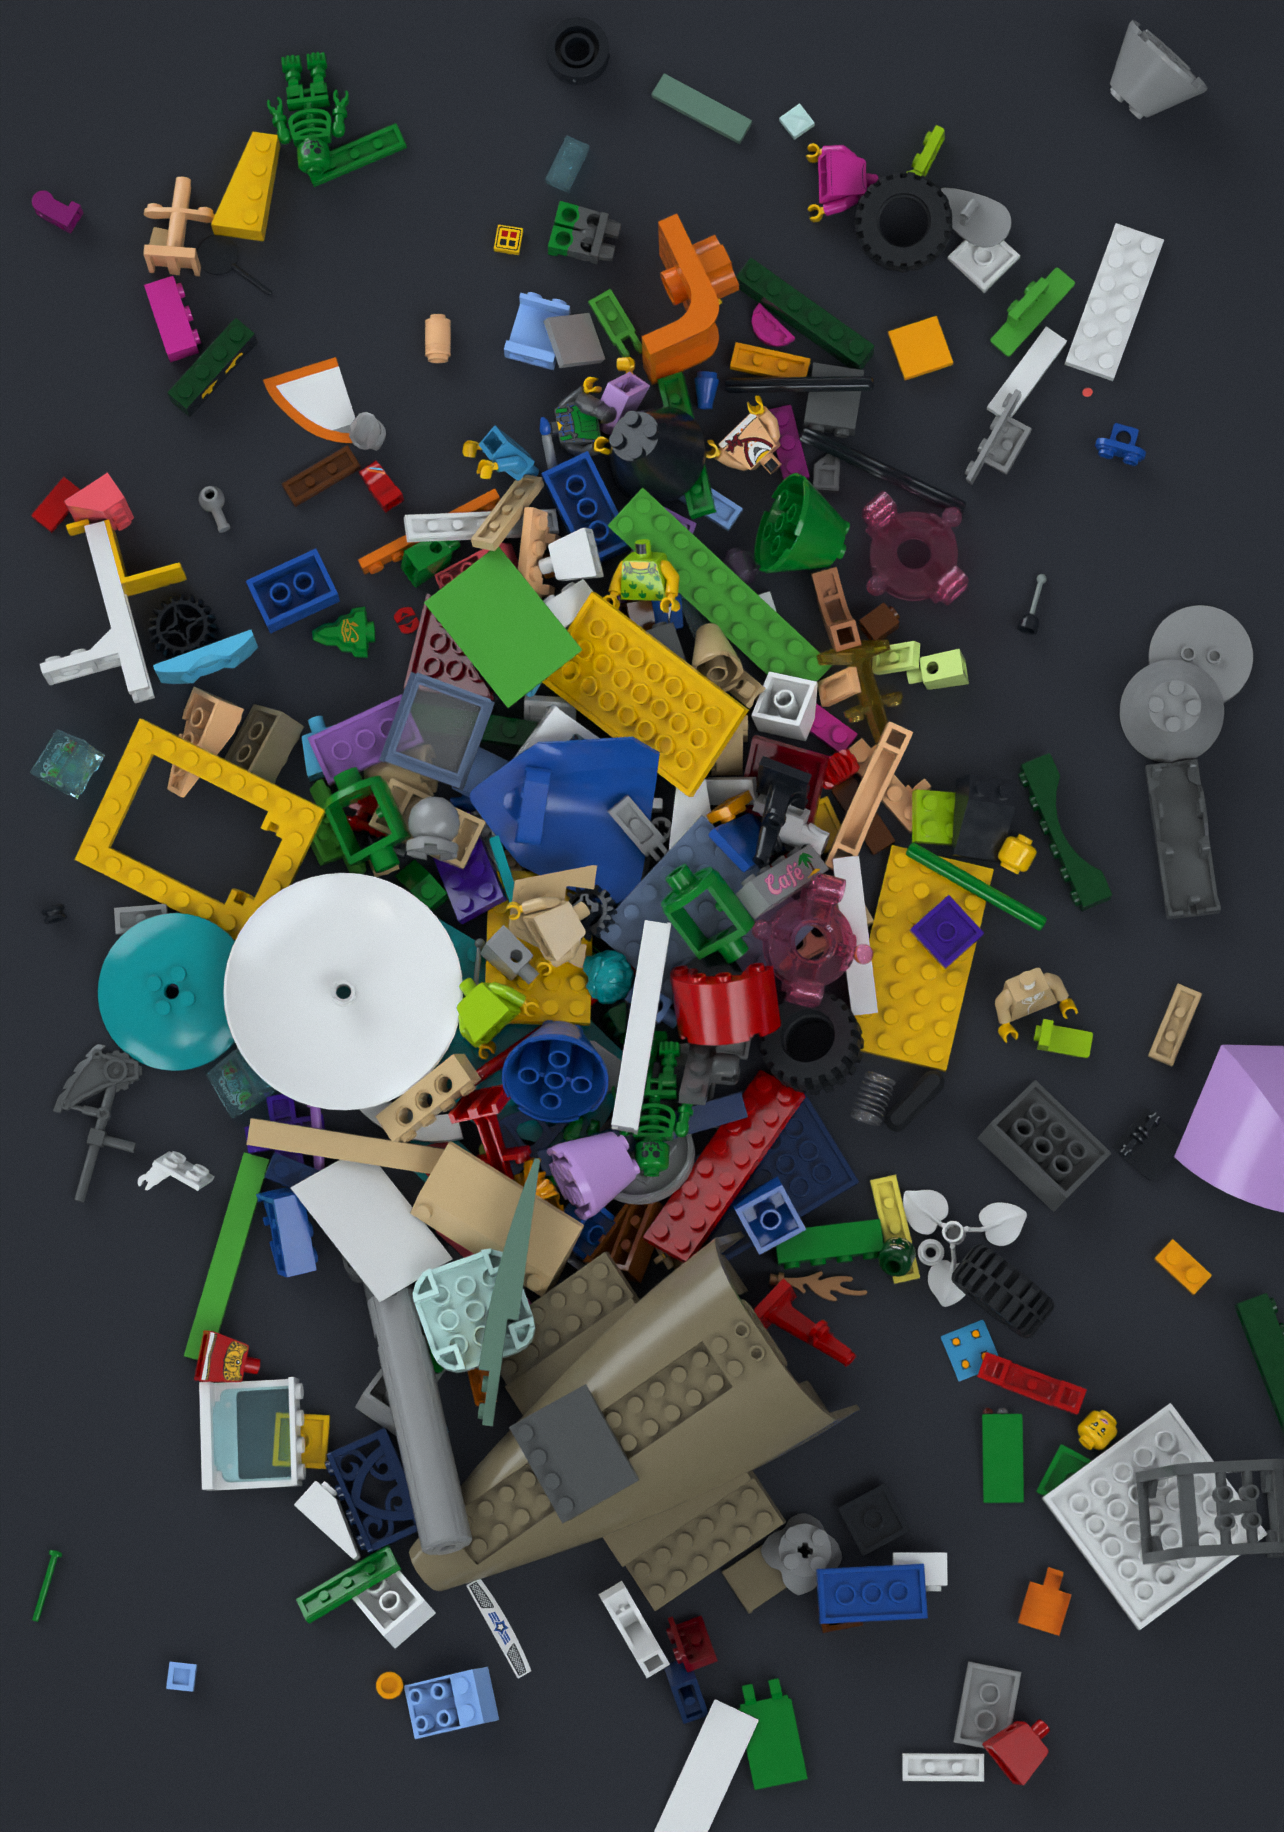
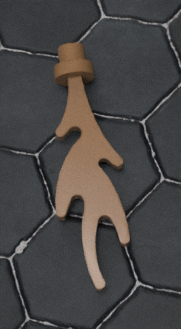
(820, 1288)

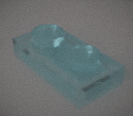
(567, 164)

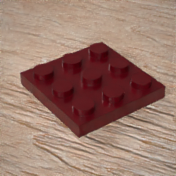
(793, 756)

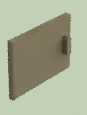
(754, 1580)

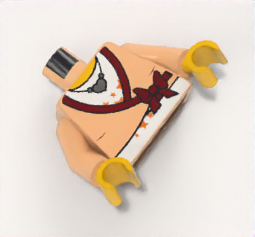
(750, 442)

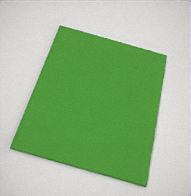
(503, 626)

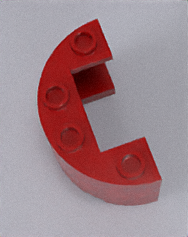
(725, 1006)

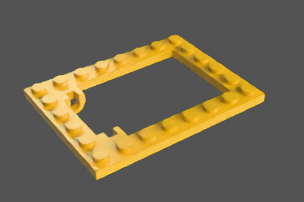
(288, 816)

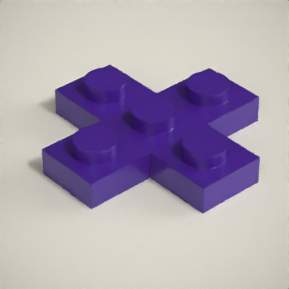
(283, 1110)

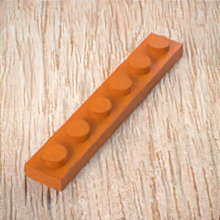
(394, 551)

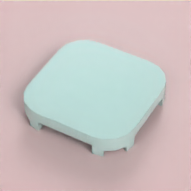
(455, 1309)

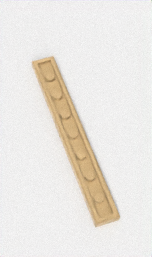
(343, 1146)

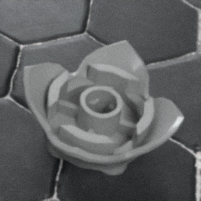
(781, 1552)

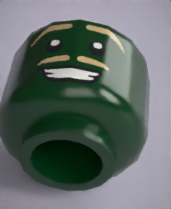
(896, 1256)

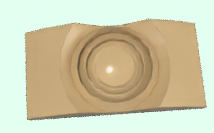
(408, 797)

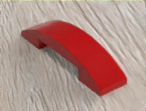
(1031, 1384)

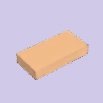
(839, 686)

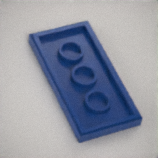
(739, 840)
(871, 1593)

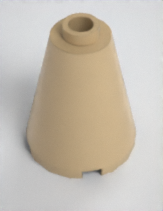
(716, 657)
(404, 776)

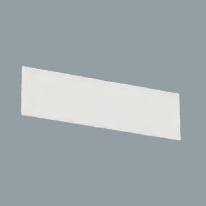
(708, 1770)

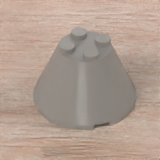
(1151, 74)
(1171, 711)

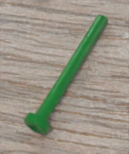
(55, 1554)

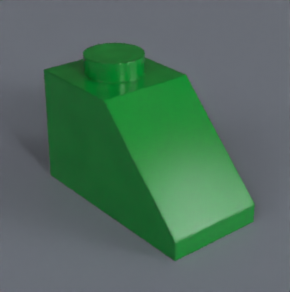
(422, 885)

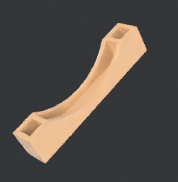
(869, 793)

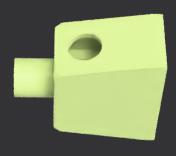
(950, 673)

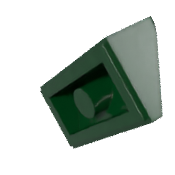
(614, 1021)

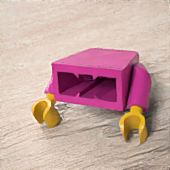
(841, 179)

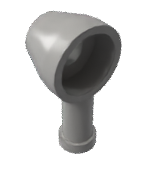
(214, 505)

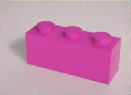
(173, 318)

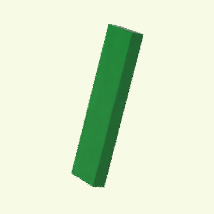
(362, 152)
(348, 1584)

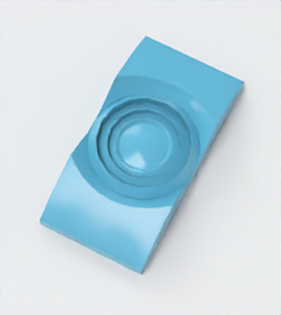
(207, 659)

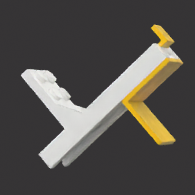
(121, 643)

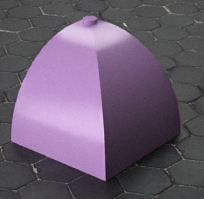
(1239, 1126)

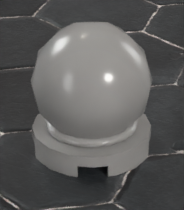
(433, 826)

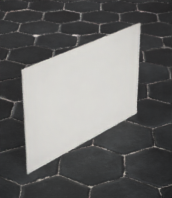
(371, 1225)

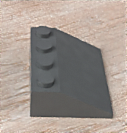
(1044, 1145)
(574, 1453)

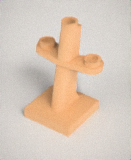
(174, 254)

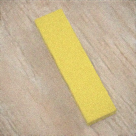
(892, 1217)

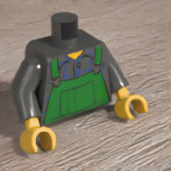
(577, 430)

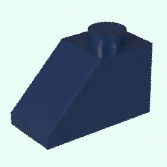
(686, 1692)

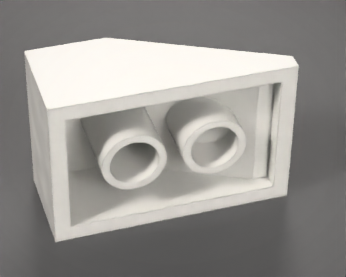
(327, 1513)
(394, 1608)

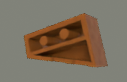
(626, 1240)

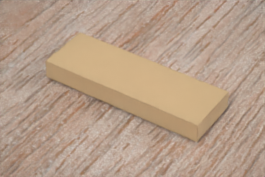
(1174, 1025)

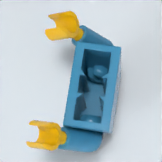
(504, 454)

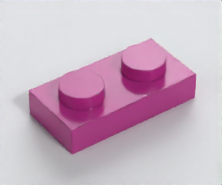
(831, 730)

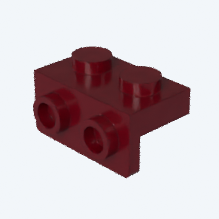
(692, 1643)

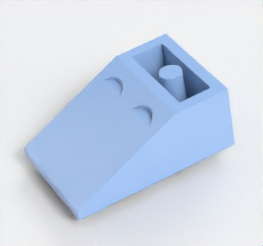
(451, 1702)

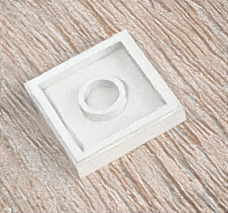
(982, 264)

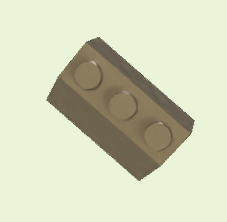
(264, 742)

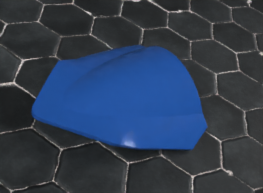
(556, 804)

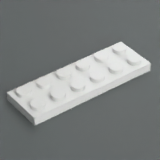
(1114, 302)

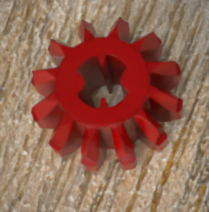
(840, 768)

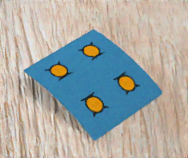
(968, 1348)

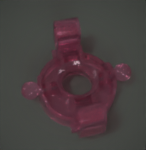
(938, 578)
(801, 977)

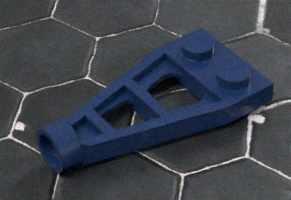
(511, 1139)

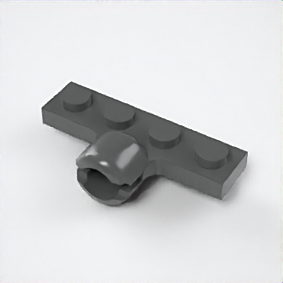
(705, 1067)

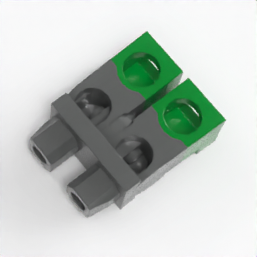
(581, 234)

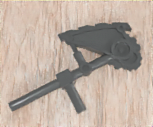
(92, 1076)

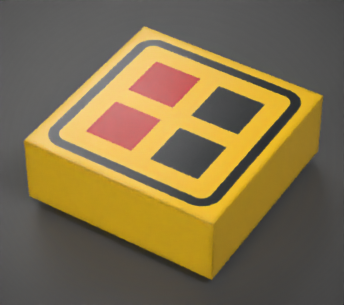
(508, 239)

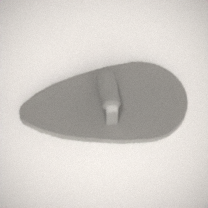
(978, 218)

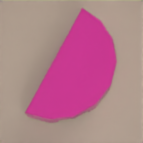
(769, 329)

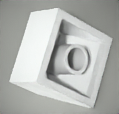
(786, 706)

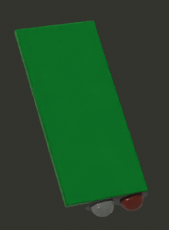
(1002, 1456)

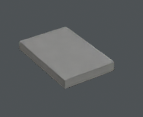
(986, 1703)

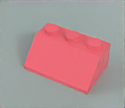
(99, 503)

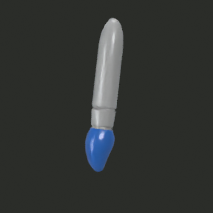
(545, 430)

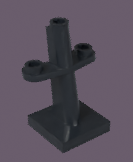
(783, 788)

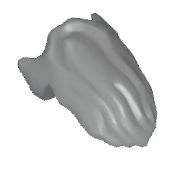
(366, 432)

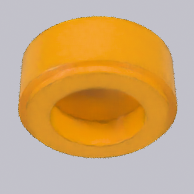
(389, 1685)

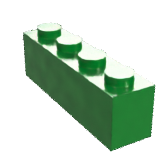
(830, 1243)

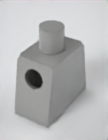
(502, 948)

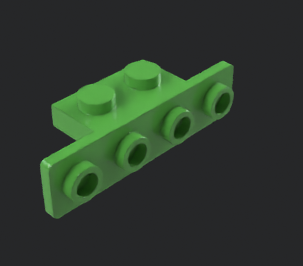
(1031, 310)
(325, 842)

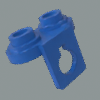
(1111, 447)

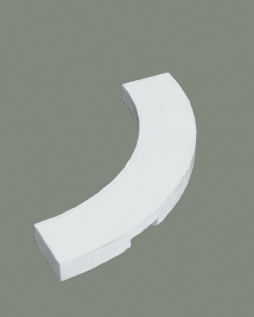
(437, 1132)

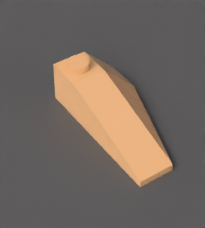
(208, 725)

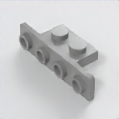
(1003, 443)

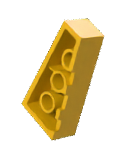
(249, 194)

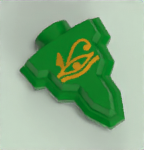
(349, 633)

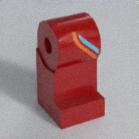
(381, 486)

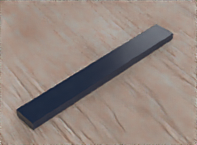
(715, 1113)

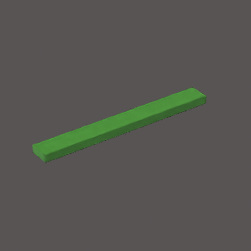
(228, 1251)

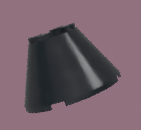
(657, 452)

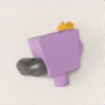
(618, 398)

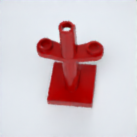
(482, 1108)
(778, 1309)

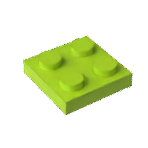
(932, 817)

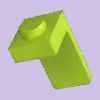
(1063, 1039)

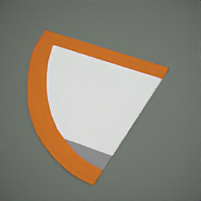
(315, 399)

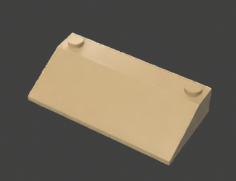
(476, 1209)

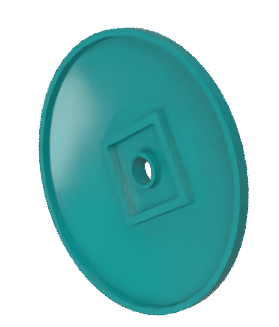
(134, 999)

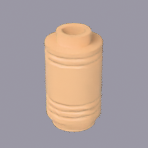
(437, 338)

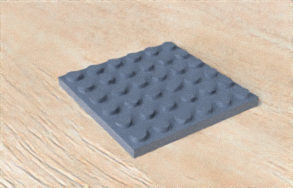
(645, 900)

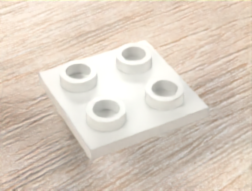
(175, 1164)

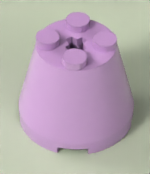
(592, 1171)

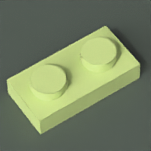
(900, 658)

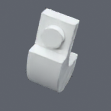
(634, 1629)

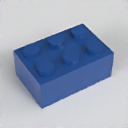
(293, 590)

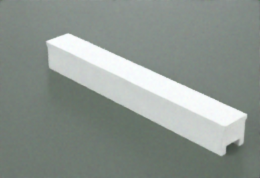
(641, 1026)

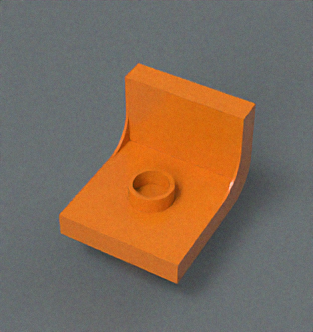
(696, 278)

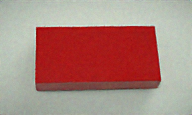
(53, 508)

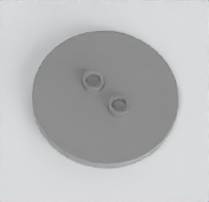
(1208, 640)
(653, 1189)

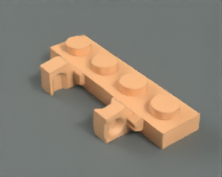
(533, 545)
(897, 796)

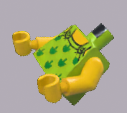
(645, 577)

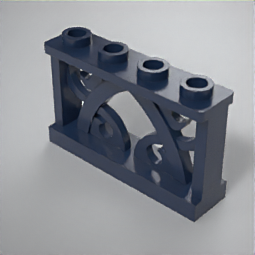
(384, 1454)

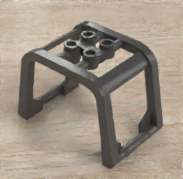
(1271, 1483)

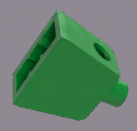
(427, 559)

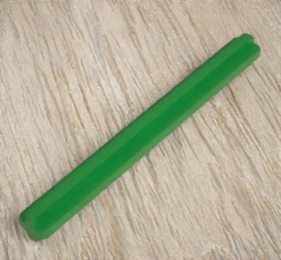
(976, 886)

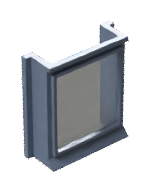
(437, 730)

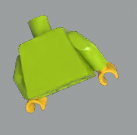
(487, 1011)

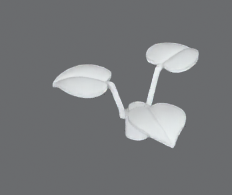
(928, 1208)

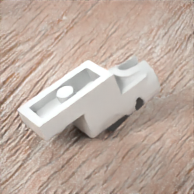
(796, 830)

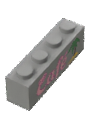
(781, 881)

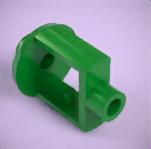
(351, 790)
(686, 888)

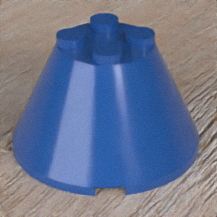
(555, 1074)

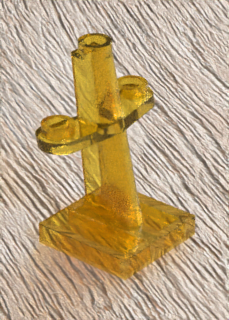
(870, 700)

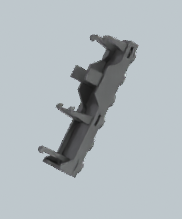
(1182, 839)

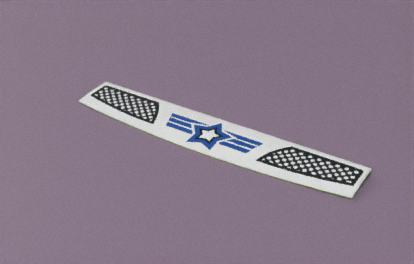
(500, 1627)

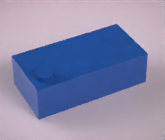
(584, 502)

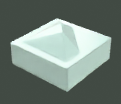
(796, 121)

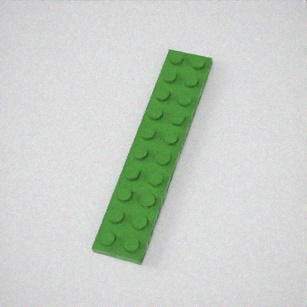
(719, 591)

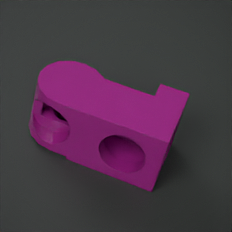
(56, 212)

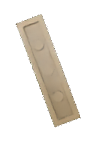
(507, 512)

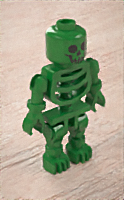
(310, 127)
(652, 1152)

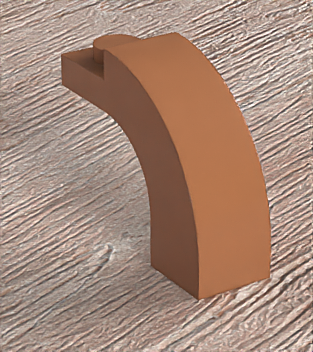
(834, 610)

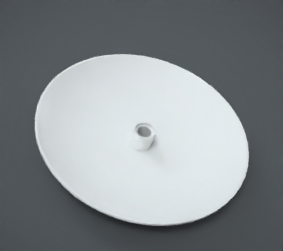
(333, 936)

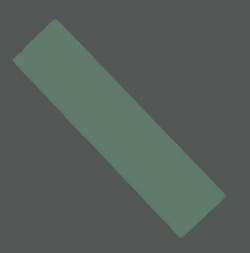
(701, 108)

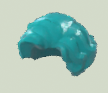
(608, 976)

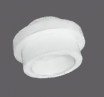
(937, 1246)

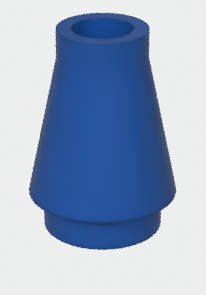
(706, 388)

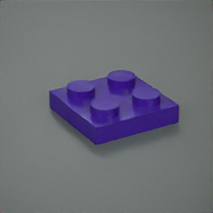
(946, 932)

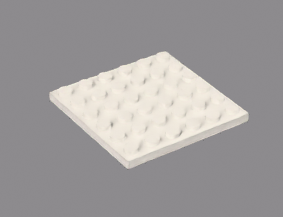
(1102, 1517)

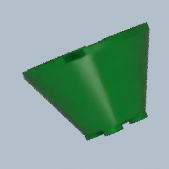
(799, 530)

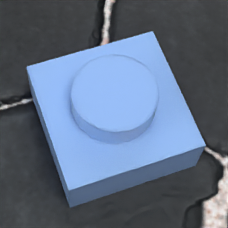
(181, 1676)

